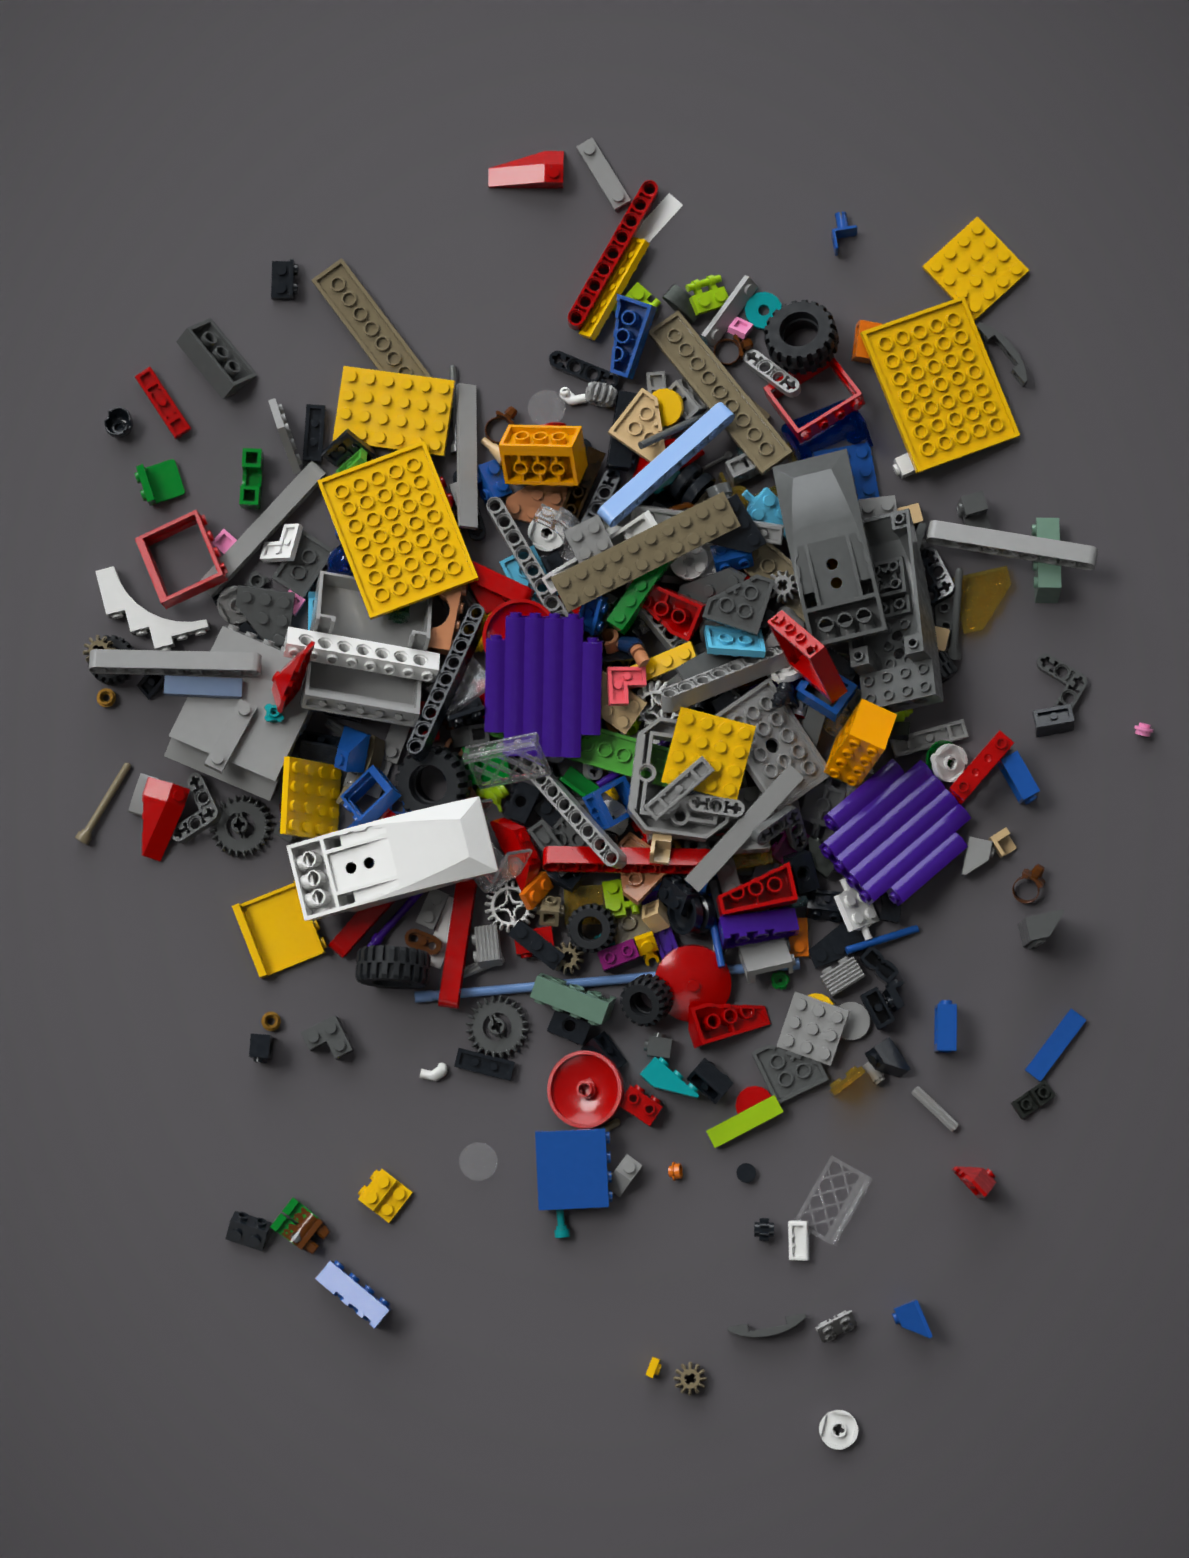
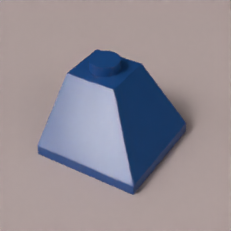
(352, 750)
(912, 1318)

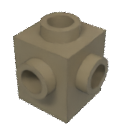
(550, 911)

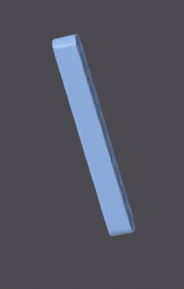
(666, 464)

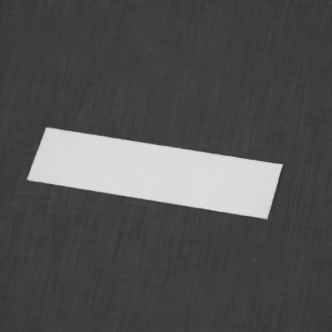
(658, 218)
(442, 933)

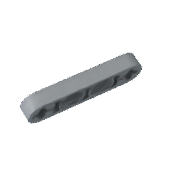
(774, 371)

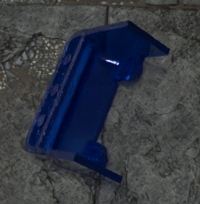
(851, 428)

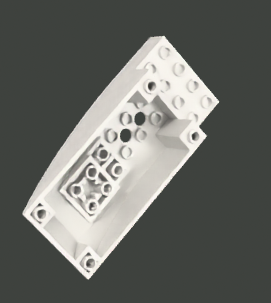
(409, 854)

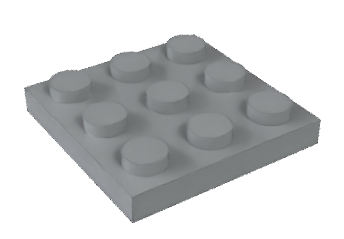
(813, 1028)

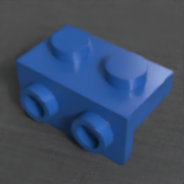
(491, 481)
(728, 557)
(593, 614)

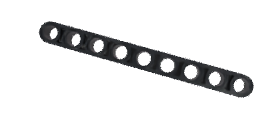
(449, 690)

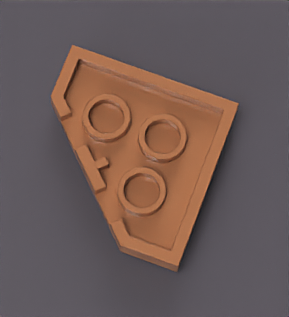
(527, 501)
(638, 885)

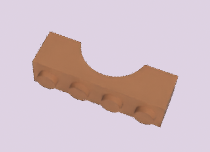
(444, 635)

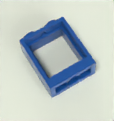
(822, 707)
(1019, 778)
(361, 786)
(595, 802)
(945, 1027)

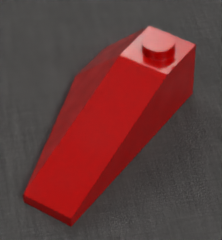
(533, 171)
(675, 611)
(291, 677)
(161, 811)
(721, 1021)
(976, 1179)

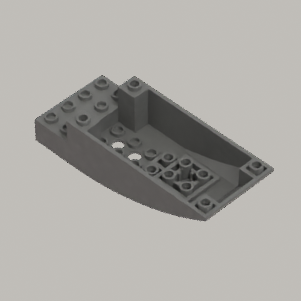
(823, 524)
(907, 608)

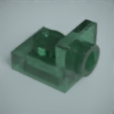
(400, 616)

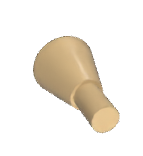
(493, 448)

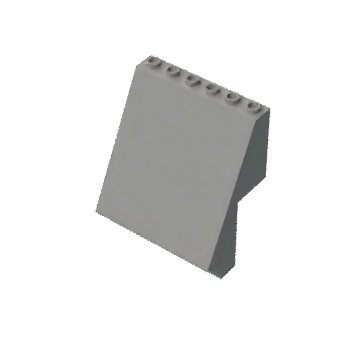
(356, 692)
(261, 751)

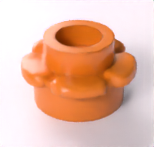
(675, 1171)

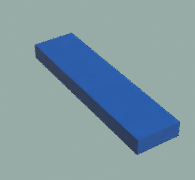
(1055, 1045)

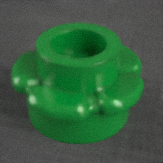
(780, 975)

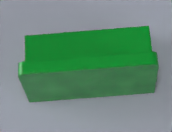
(577, 782)

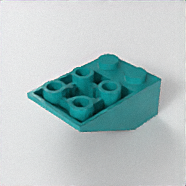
(662, 1078)

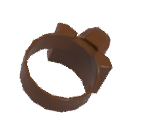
(746, 345)
(510, 414)
(1035, 875)

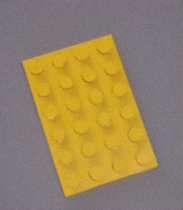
(395, 409)

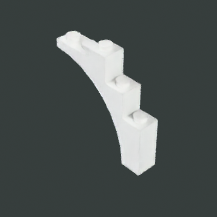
(631, 529)
(162, 630)

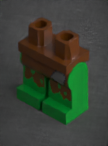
(303, 1232)

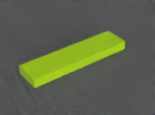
(744, 1121)

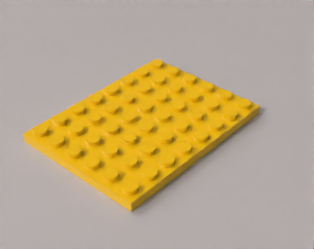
(939, 384)
(397, 530)

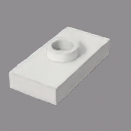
(798, 1240)

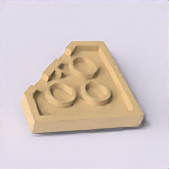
(638, 423)

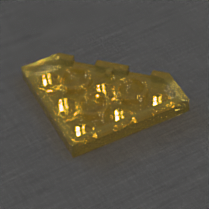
(981, 596)

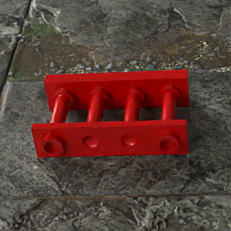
(980, 766)

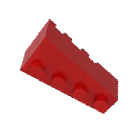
(761, 893)

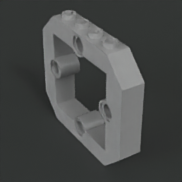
(689, 829)

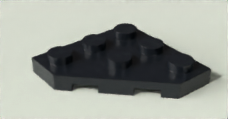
(747, 536)

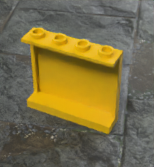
(277, 931)

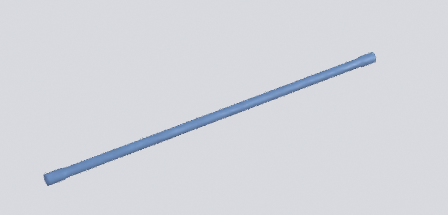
(430, 995)

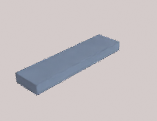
(203, 687)

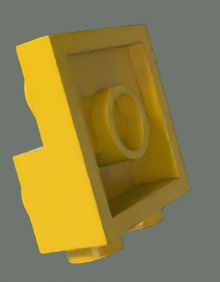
(384, 1195)

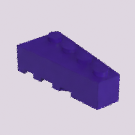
(757, 927)

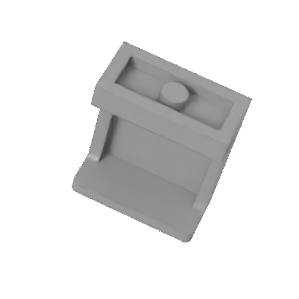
(765, 957)

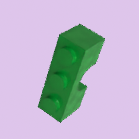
(252, 478)

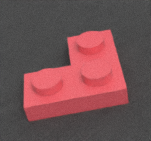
(620, 679)

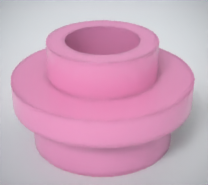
(1143, 729)

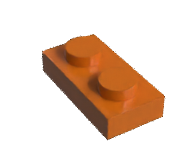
(536, 890)
(799, 943)

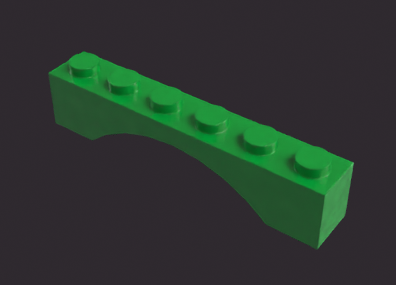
(633, 599)

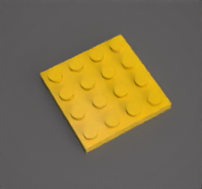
(975, 267)
(717, 739)
(309, 798)

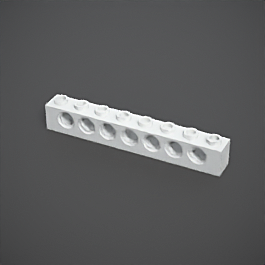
(364, 654)

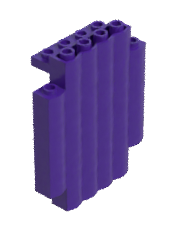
(544, 682)
(894, 832)

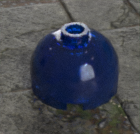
(338, 562)

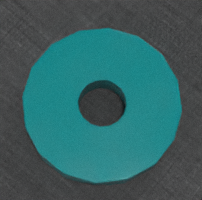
(759, 300)

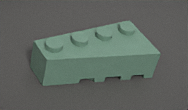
(1047, 576)
(572, 999)

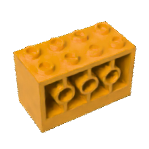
(543, 455)
(860, 743)

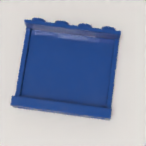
(573, 1169)

